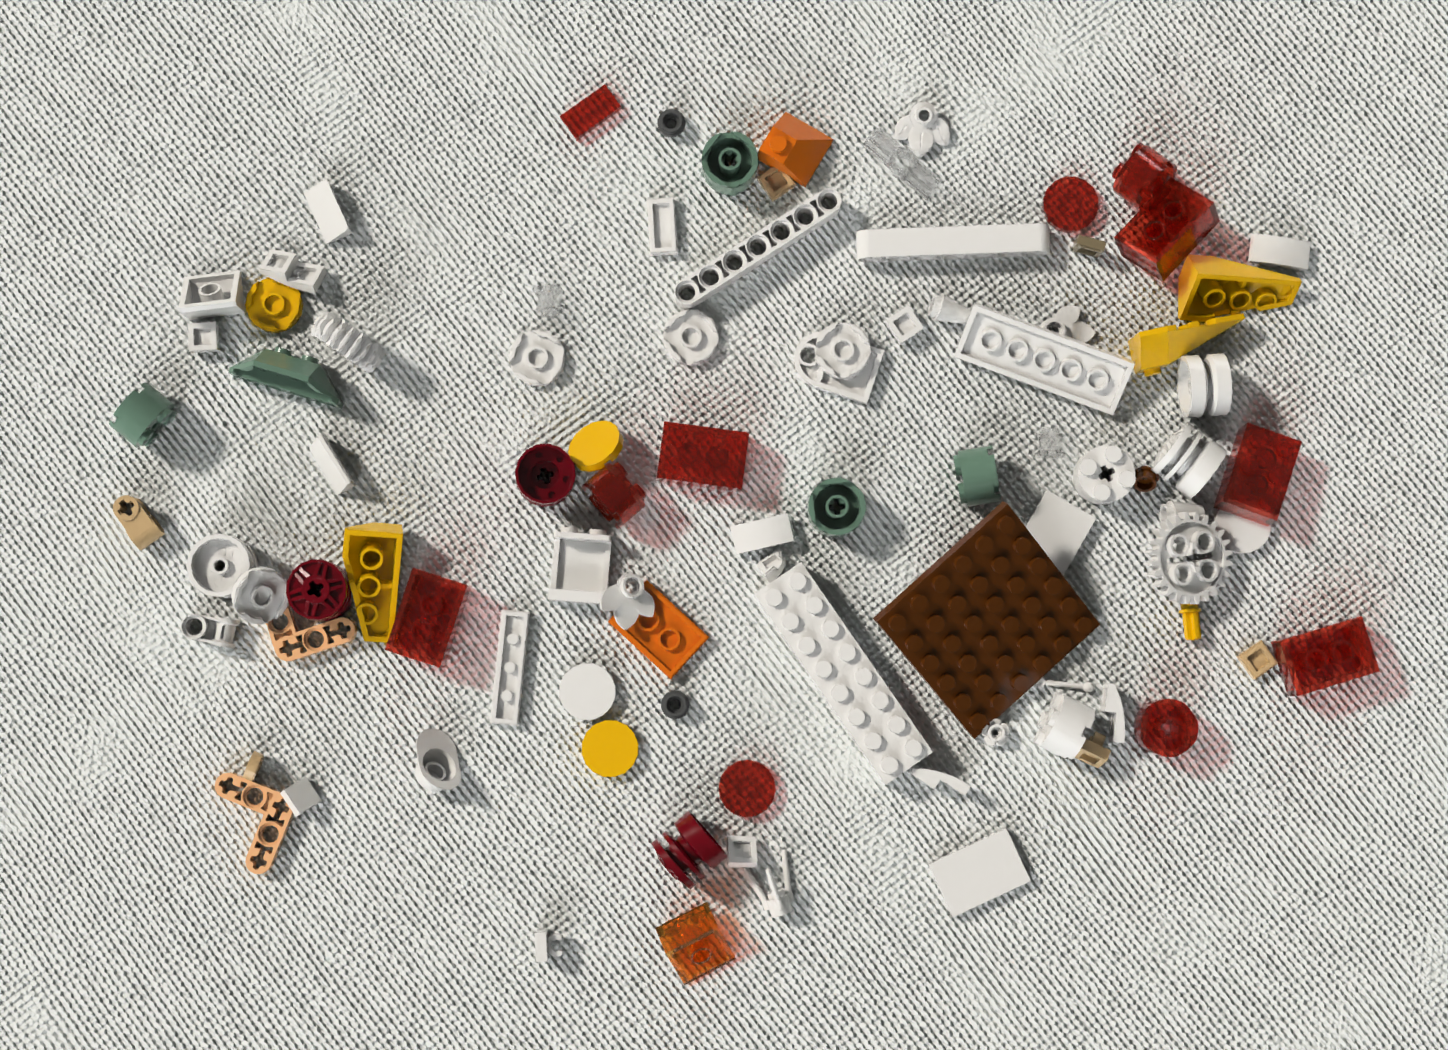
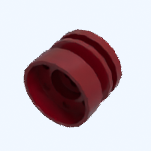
(554, 461)
(335, 596)
(688, 850)

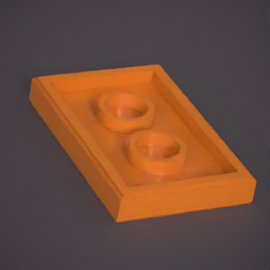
(665, 638)

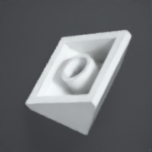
(212, 295)

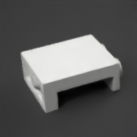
(580, 566)

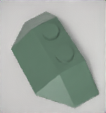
(289, 374)

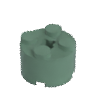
(724, 148)
(142, 416)
(978, 476)
(846, 495)

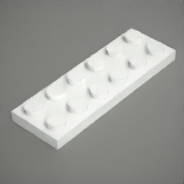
(1044, 358)

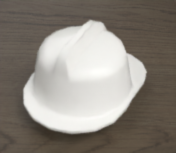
(437, 761)

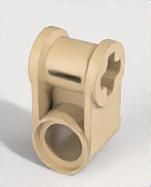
(140, 525)

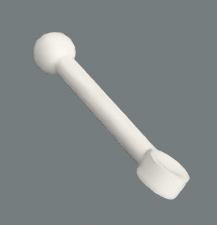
(1087, 686)

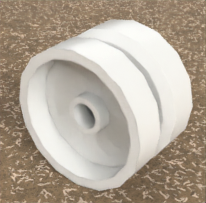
(1204, 385)
(208, 557)

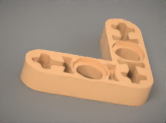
(291, 634)
(266, 807)

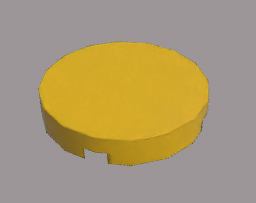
(273, 305)
(595, 445)
(610, 748)

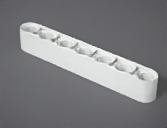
(765, 237)
(953, 242)

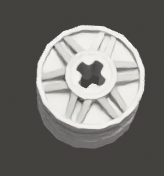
(1188, 460)

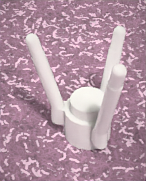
(778, 901)

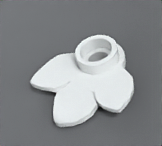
(922, 133)
(1067, 324)
(627, 605)

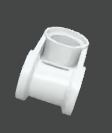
(215, 630)

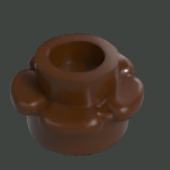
(1145, 479)

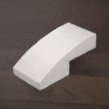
(1279, 251)
(287, 270)
(762, 533)
(1112, 704)
(933, 777)

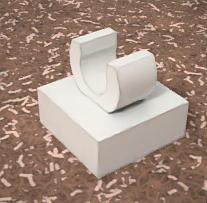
(543, 945)

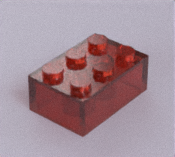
(1167, 229)
(702, 456)
(1257, 474)
(428, 618)
(1325, 656)

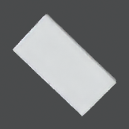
(662, 226)

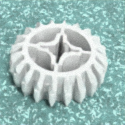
(347, 342)

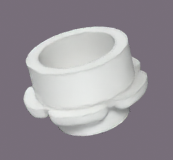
(1001, 738)

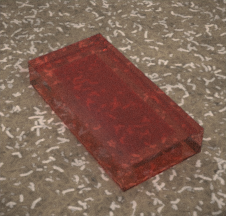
(590, 112)

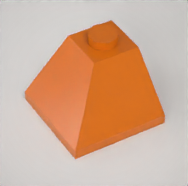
(794, 148)

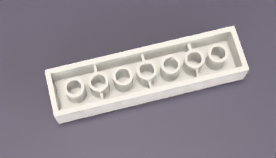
(842, 673)

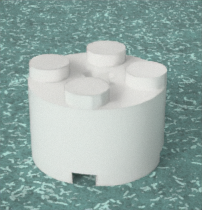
(1108, 490)
(1064, 726)

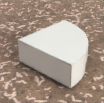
(772, 565)

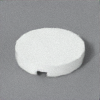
(690, 337)
(842, 350)
(537, 358)
(1243, 533)
(260, 595)
(587, 691)

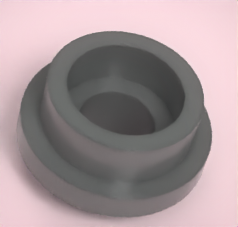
(671, 114)
(665, 704)

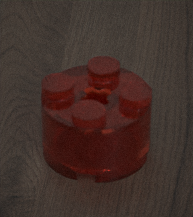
(1142, 175)
(614, 494)
(1176, 715)

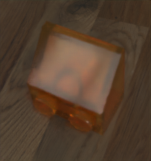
(695, 943)

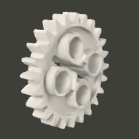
(1185, 531)

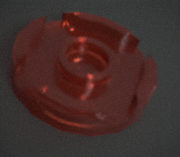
(1070, 204)
(747, 788)

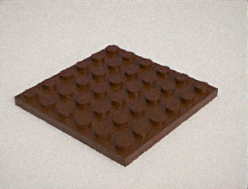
(987, 620)

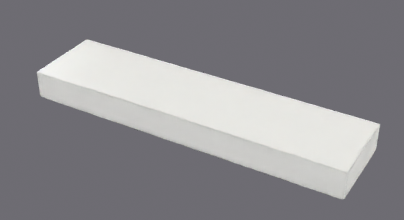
(510, 667)

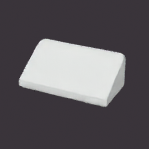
(327, 212)
(331, 465)

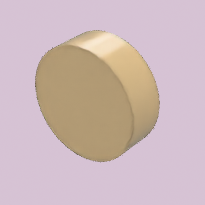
(253, 766)

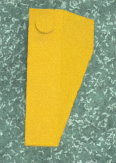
(1221, 287)
(1164, 345)
(373, 570)

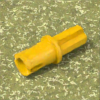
(1191, 621)

